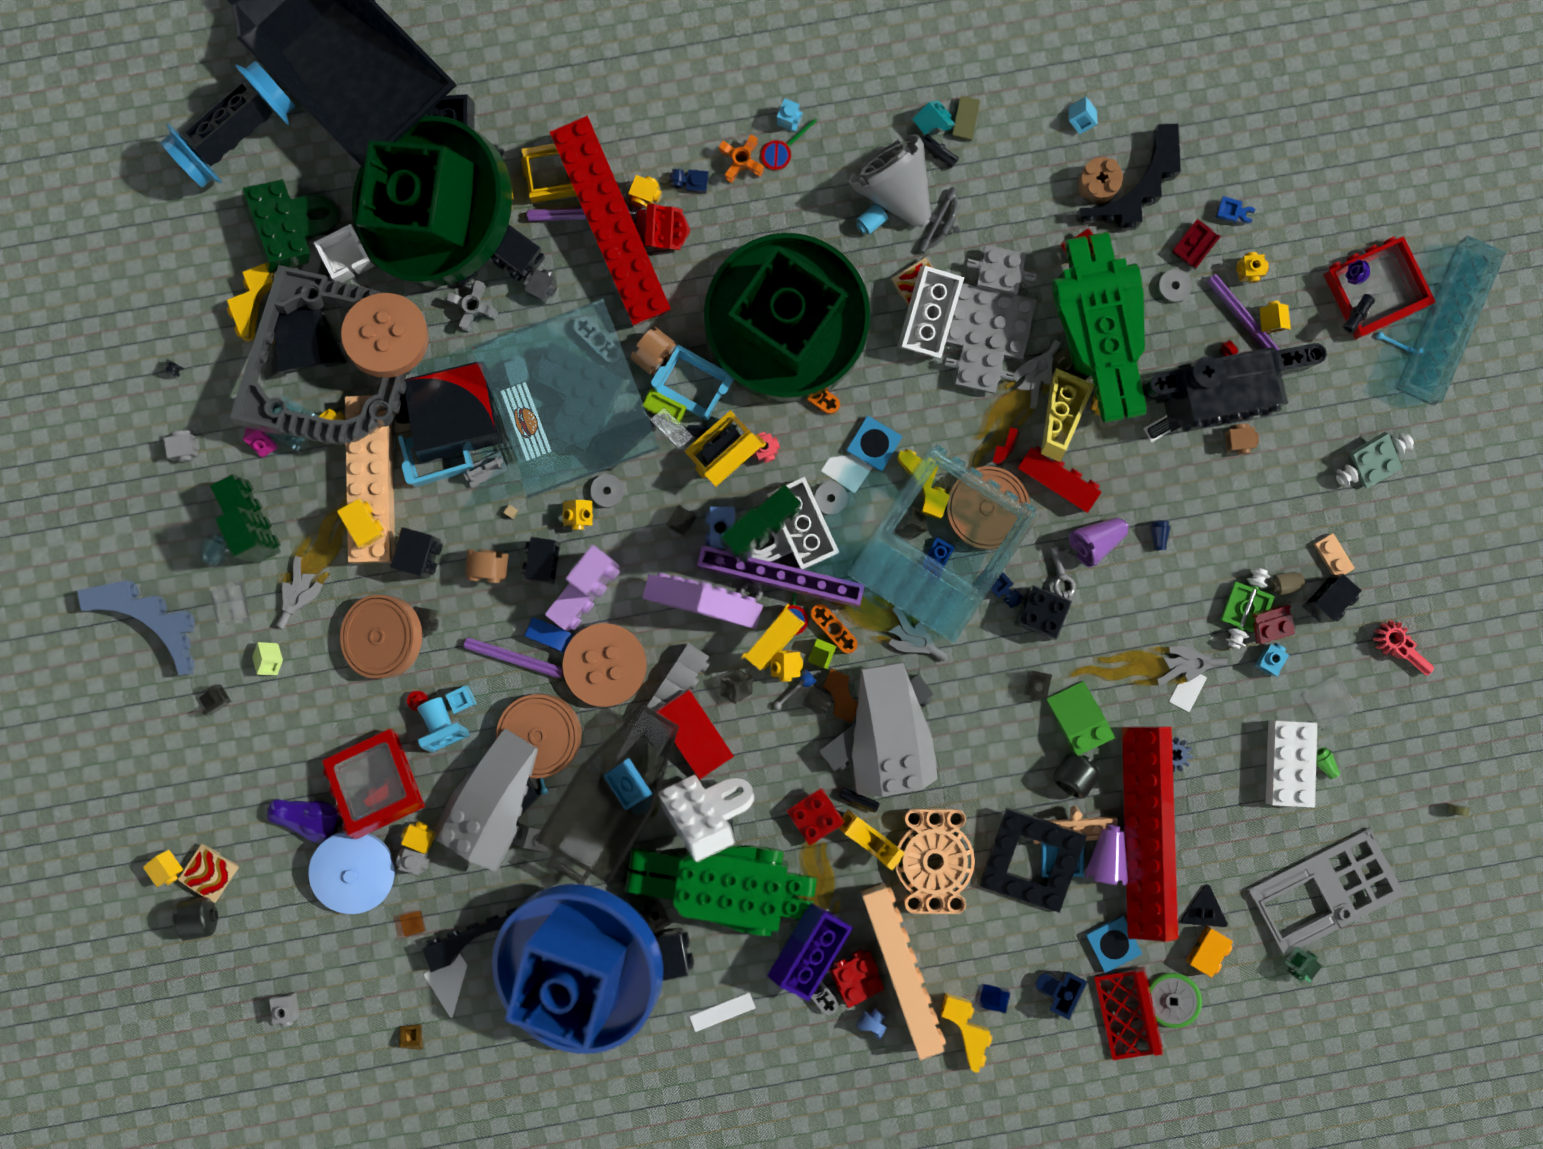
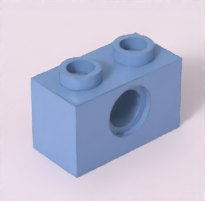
(718, 515)

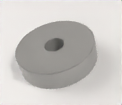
(1181, 279)
(603, 482)
(837, 491)

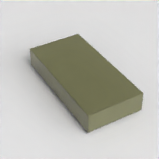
(966, 118)

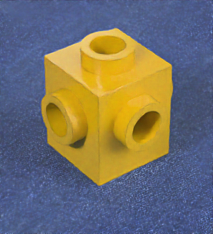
(1248, 272)
(577, 514)

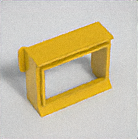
(548, 193)
(729, 459)
(774, 639)

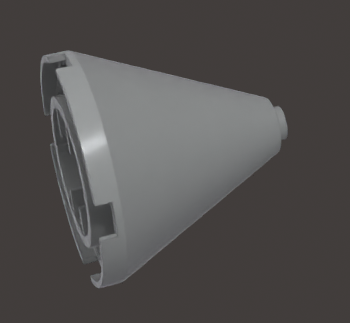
(897, 180)

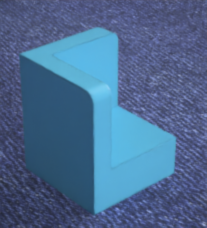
(1082, 115)
(461, 699)

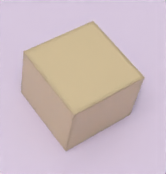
(511, 511)

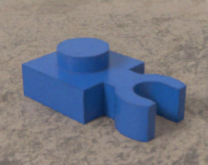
(1231, 210)

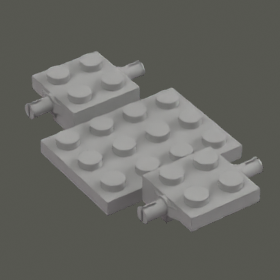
(991, 320)

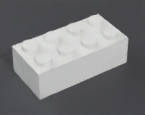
(930, 312)
(1291, 763)

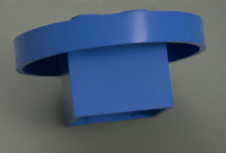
(577, 969)

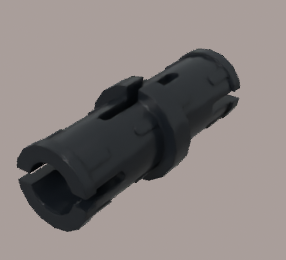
(939, 151)
(1358, 313)

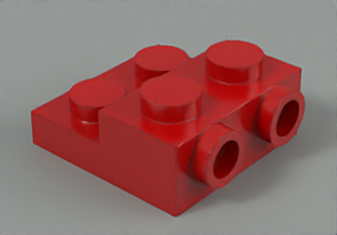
(856, 978)

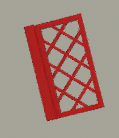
(1147, 1011)

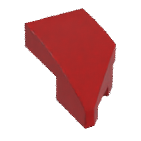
(1002, 453)

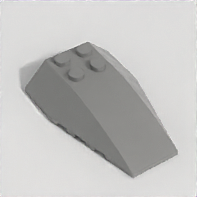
(891, 735)
(487, 803)

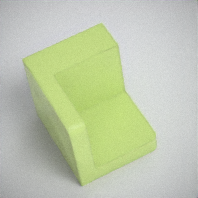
(267, 658)

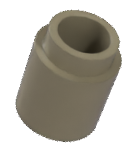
(1288, 583)

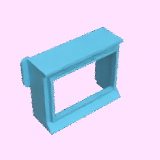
(702, 364)
(410, 470)

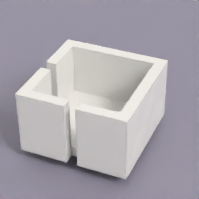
(343, 254)

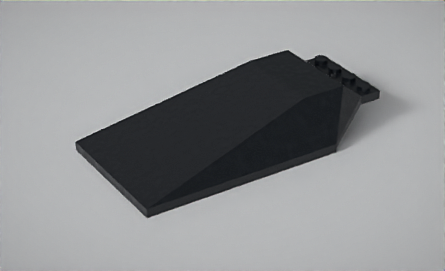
(344, 66)

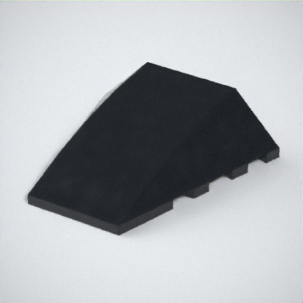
(301, 342)

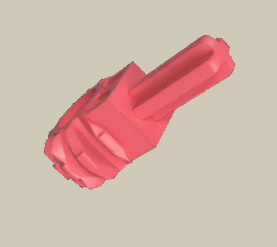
(1402, 646)

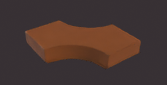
(844, 704)

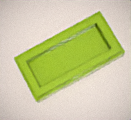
(656, 402)

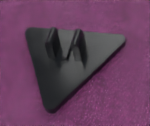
(1205, 910)

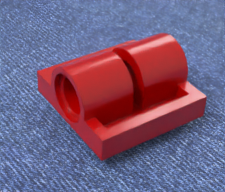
(815, 816)

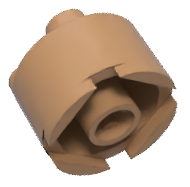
(1105, 170)
(653, 351)
(486, 564)

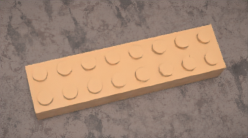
(372, 480)
(904, 975)

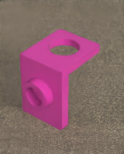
(259, 441)

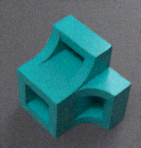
(933, 116)

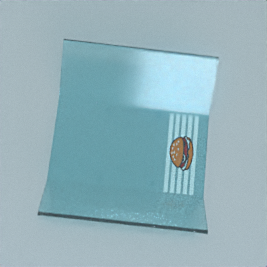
(566, 398)

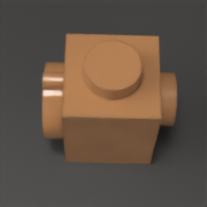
(1241, 439)

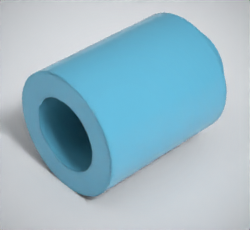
(871, 219)

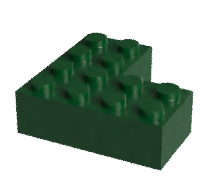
(242, 521)
(757, 525)

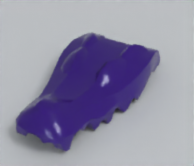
(309, 819)

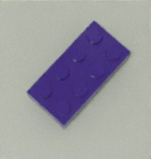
(809, 952)

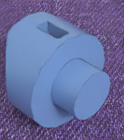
(873, 1022)

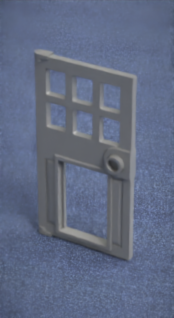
(1327, 881)

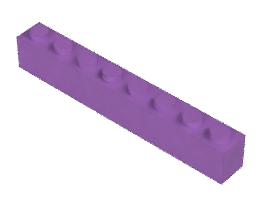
(782, 577)

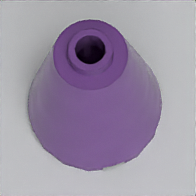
(1097, 540)
(1109, 857)

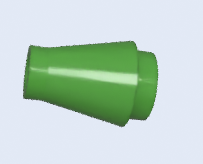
(1327, 763)

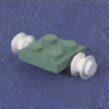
(1375, 460)

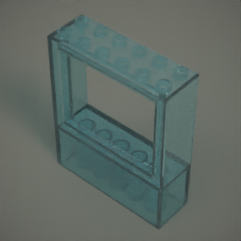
(917, 580)

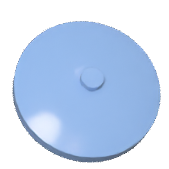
(351, 873)

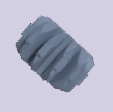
(1181, 753)

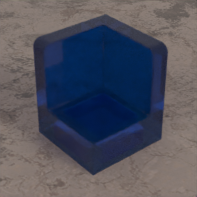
(994, 998)

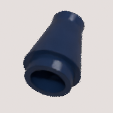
(1160, 532)

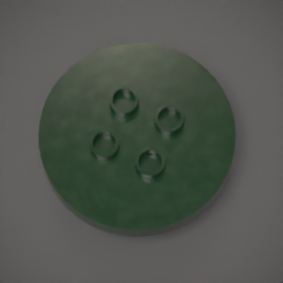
(432, 202)
(787, 316)

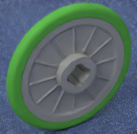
(1188, 997)

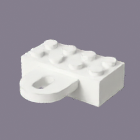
(805, 535)
(702, 813)

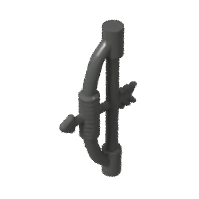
(926, 244)

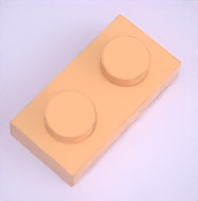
(1333, 555)

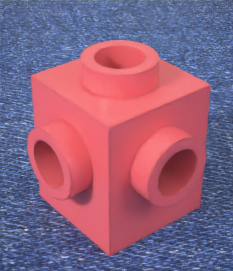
(769, 454)

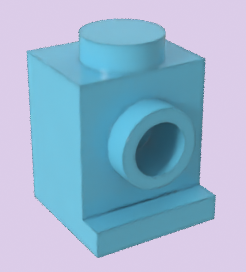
(789, 115)
(1265, 660)

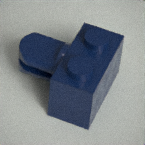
(1064, 993)

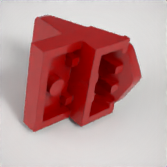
(662, 227)

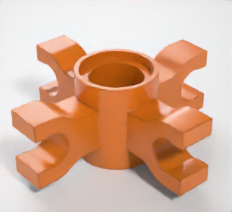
(733, 153)

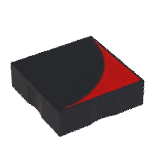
(451, 412)

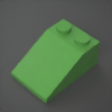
(1080, 718)

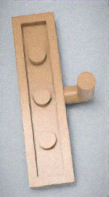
(1090, 826)

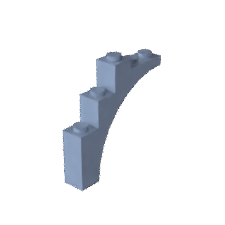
(151, 611)

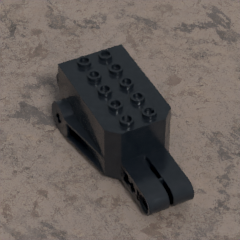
(1229, 386)

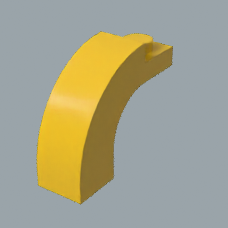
(871, 840)

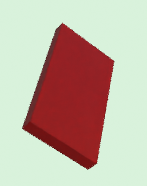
(696, 734)

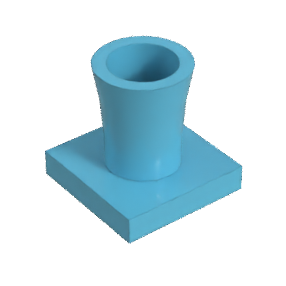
(439, 725)

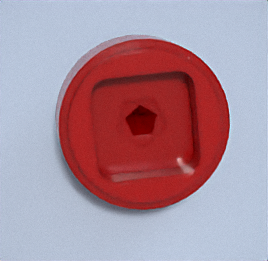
(416, 698)

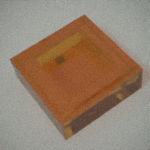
(412, 923)

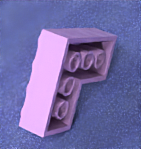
(585, 584)
(702, 599)

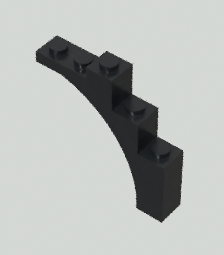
(1163, 164)

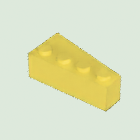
(1065, 406)

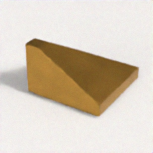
(411, 1037)

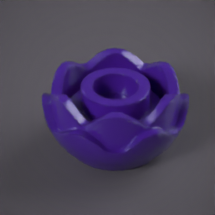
(1358, 272)

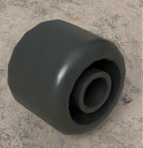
(1076, 775)
(195, 918)

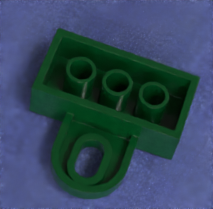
(283, 222)

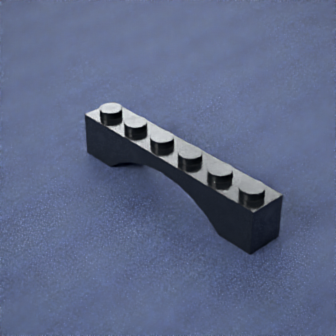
(445, 951)

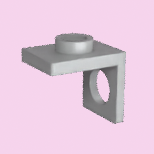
(528, 838)

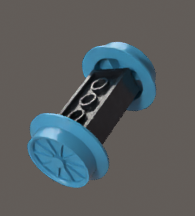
(227, 124)

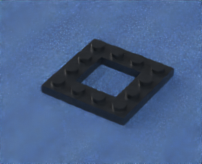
(1048, 895)

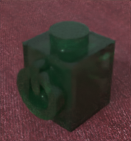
(1302, 965)

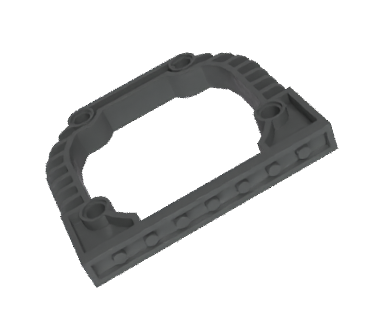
(255, 410)

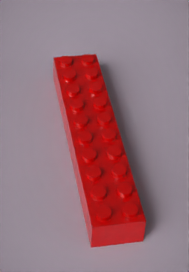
(610, 221)
(1150, 833)

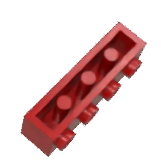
(1060, 479)

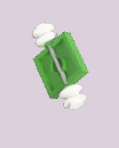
(1244, 602)

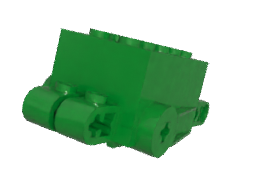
(1103, 323)
(734, 887)

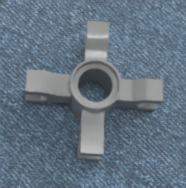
(466, 321)

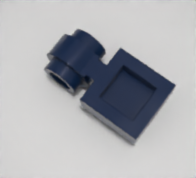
(696, 180)
(1002, 586)

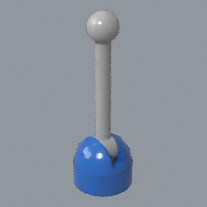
(806, 680)

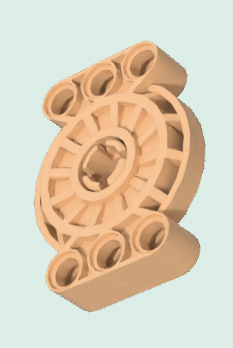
(940, 881)

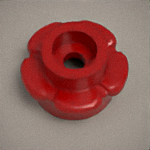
(1228, 348)

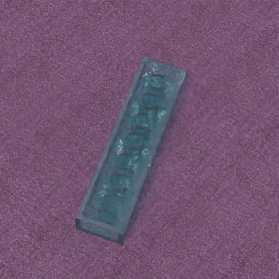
(1450, 320)

